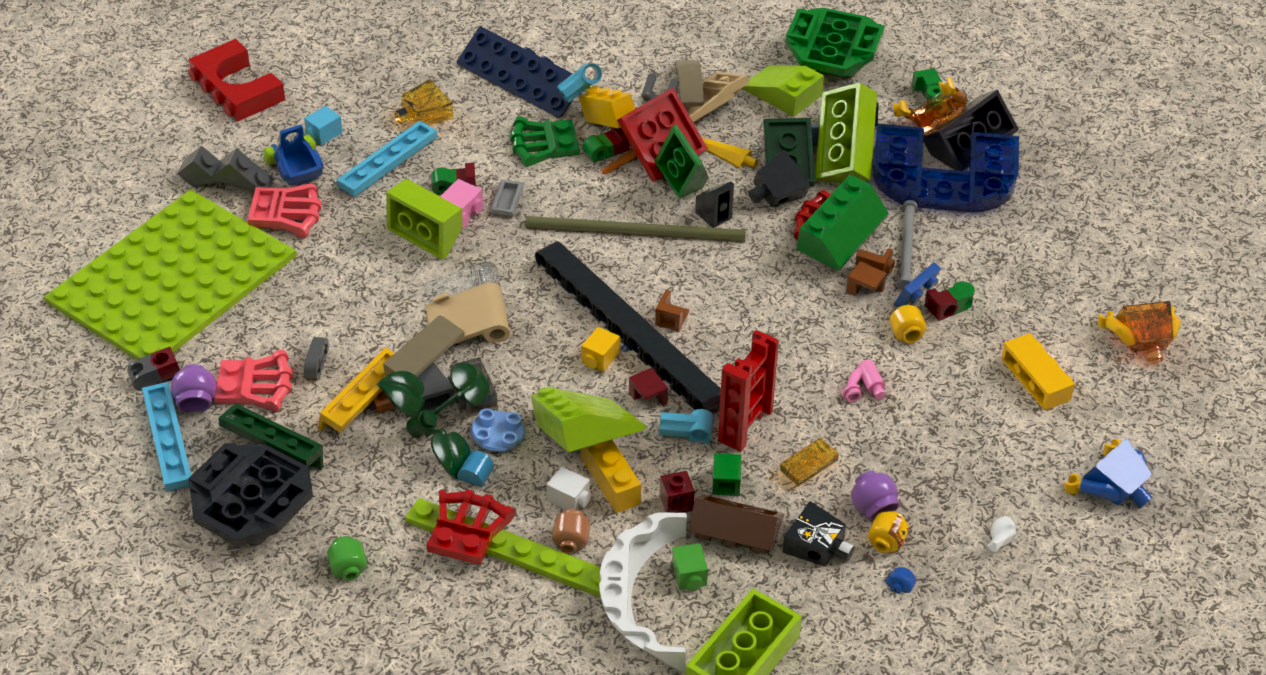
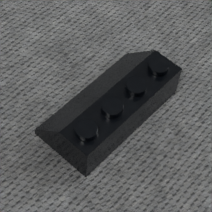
(952, 139)

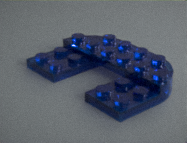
(982, 188)

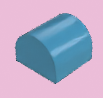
(476, 468)

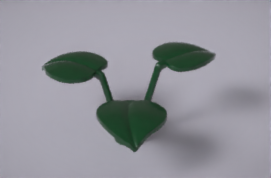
(405, 394)

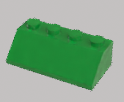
(842, 223)

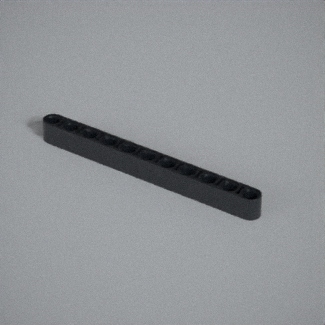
(632, 328)

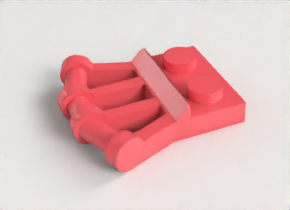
(270, 210)
(238, 376)

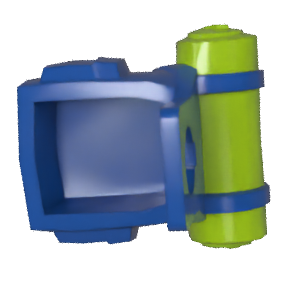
(295, 159)

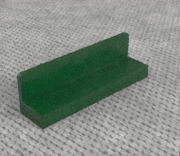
(265, 431)

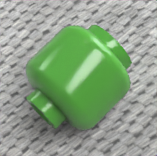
(346, 558)

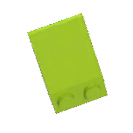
(787, 87)

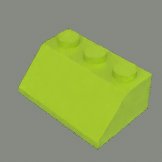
(423, 218)

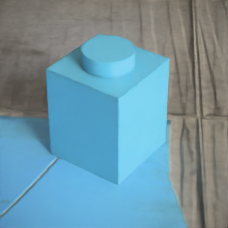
(323, 125)

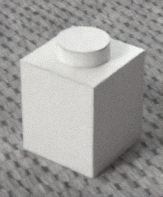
(568, 490)

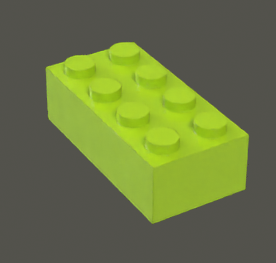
(749, 639)

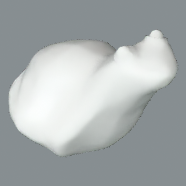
(1002, 533)

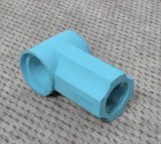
(577, 82)
(695, 426)

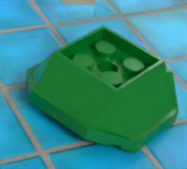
(833, 40)

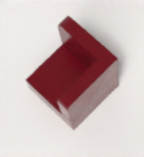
(648, 385)

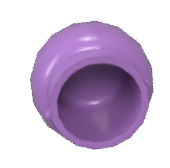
(193, 388)
(874, 494)

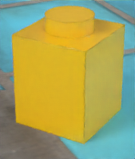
(600, 349)

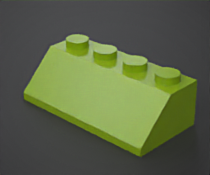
(846, 133)

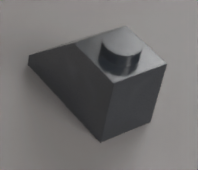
(716, 204)

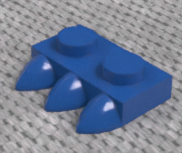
(913, 291)

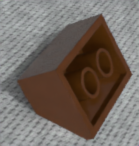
(735, 523)

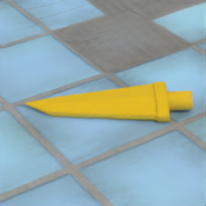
(732, 154)

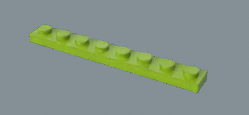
(520, 551)

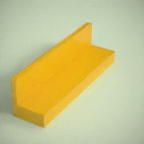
(355, 395)

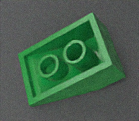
(681, 164)

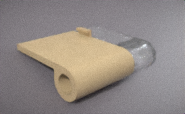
(470, 301)

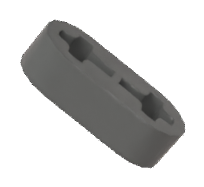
(316, 358)

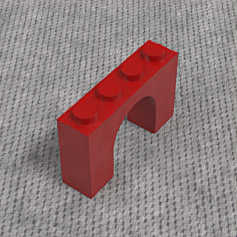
(237, 99)

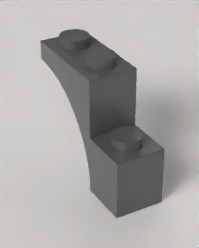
(234, 169)

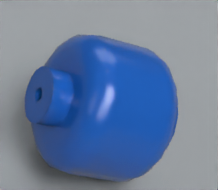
(901, 580)

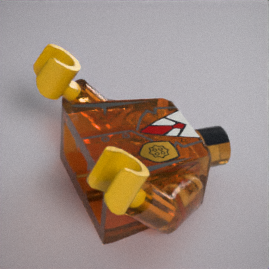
(936, 109)

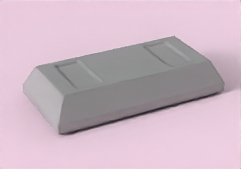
(507, 198)

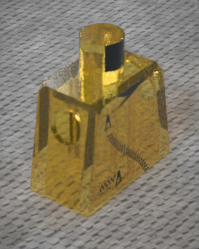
(425, 104)

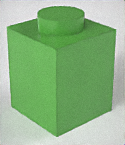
(689, 566)

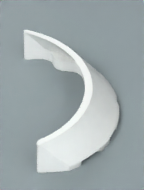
(620, 571)

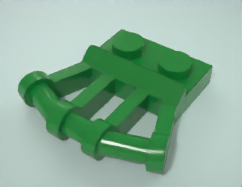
(558, 137)

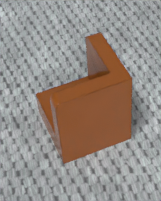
(865, 276)
(669, 315)

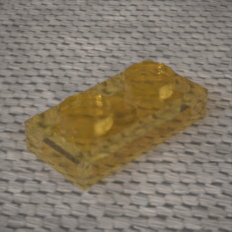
(809, 461)

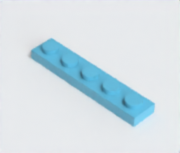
(386, 158)
(167, 436)

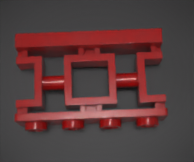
(747, 390)

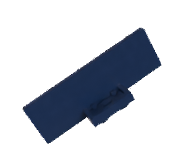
(516, 70)

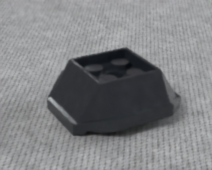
(248, 492)

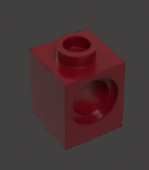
(677, 492)

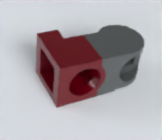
(153, 368)

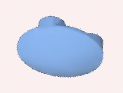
(497, 430)

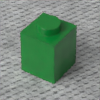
(726, 474)

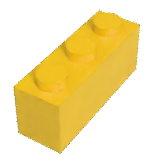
(605, 105)
(1037, 371)
(613, 475)

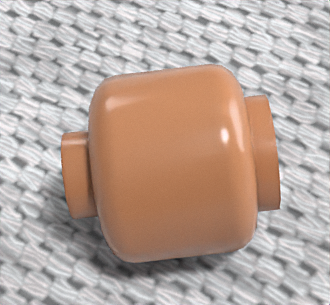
(571, 531)

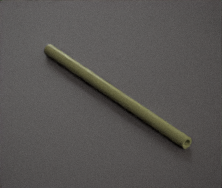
(635, 228)

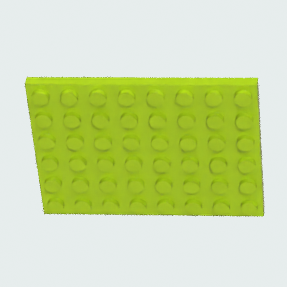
(170, 277)

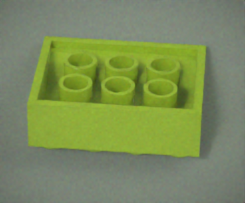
(580, 418)

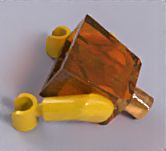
(1144, 327)

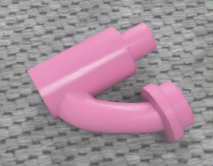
(871, 378)

